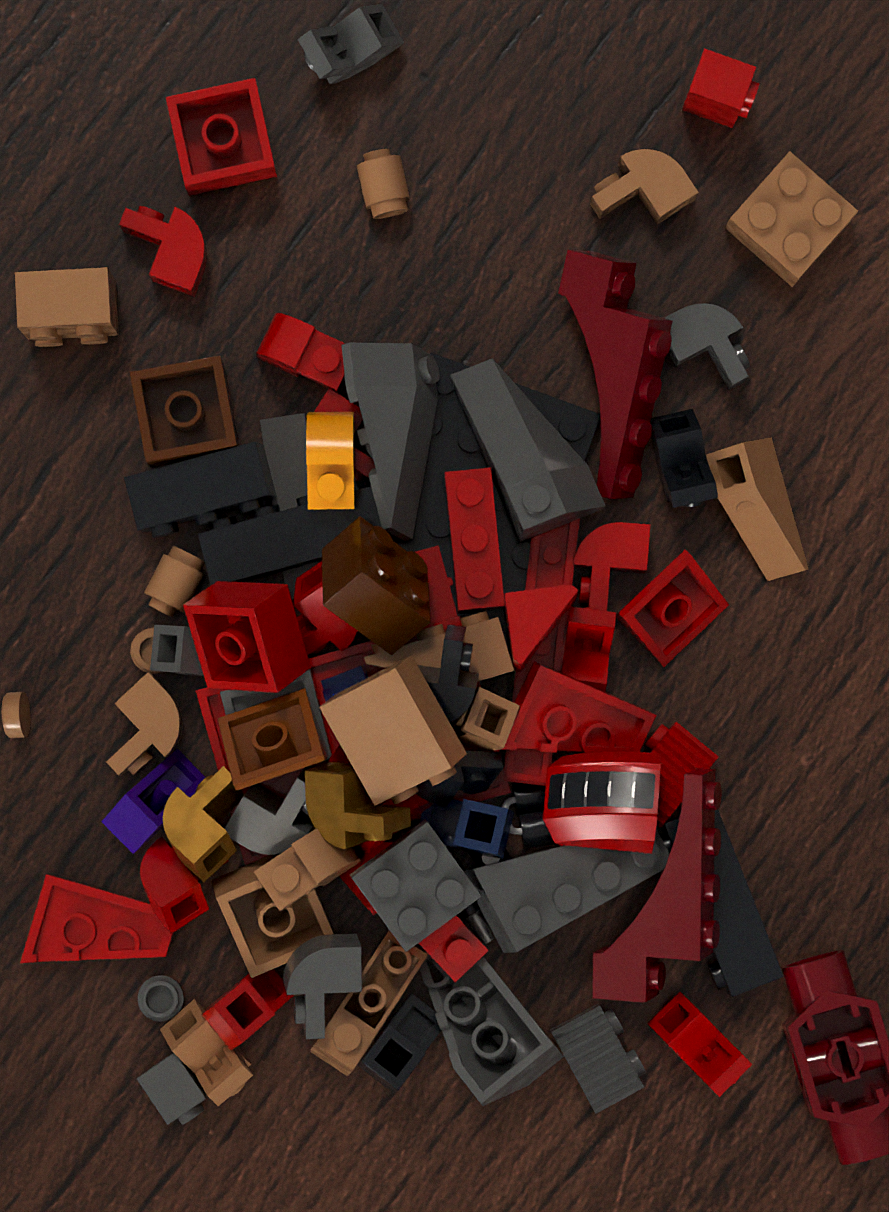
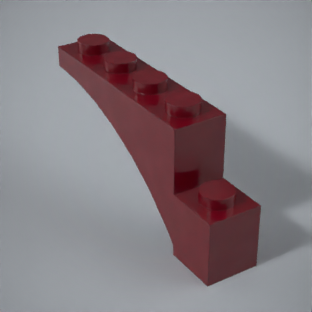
(626, 360)
(680, 911)

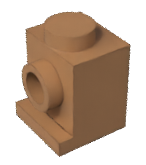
(486, 721)

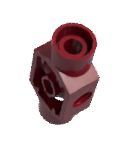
(839, 1055)

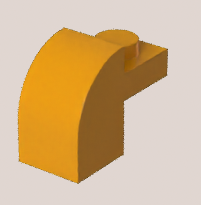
(330, 460)

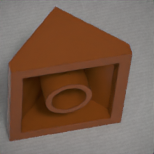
(272, 739)

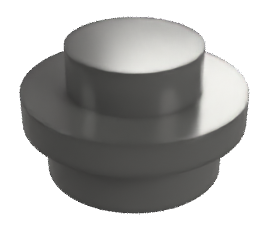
(160, 998)

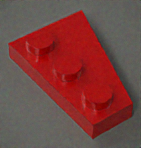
(574, 716)
(92, 924)

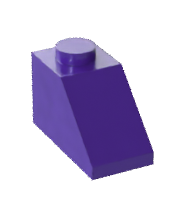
(141, 809)

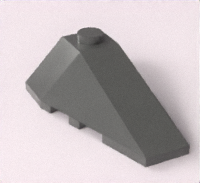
(398, 411)
(530, 461)
(487, 1031)

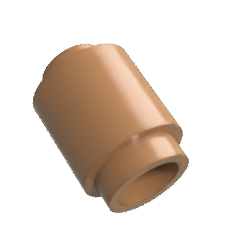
(383, 184)
(174, 581)

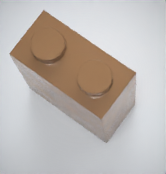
(394, 732)

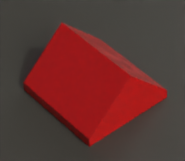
(673, 609)
(532, 617)

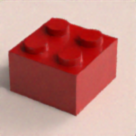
(221, 136)
(247, 636)

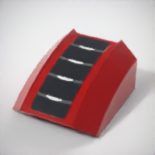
(604, 800)

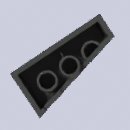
(552, 887)

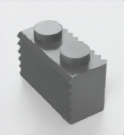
(598, 1057)

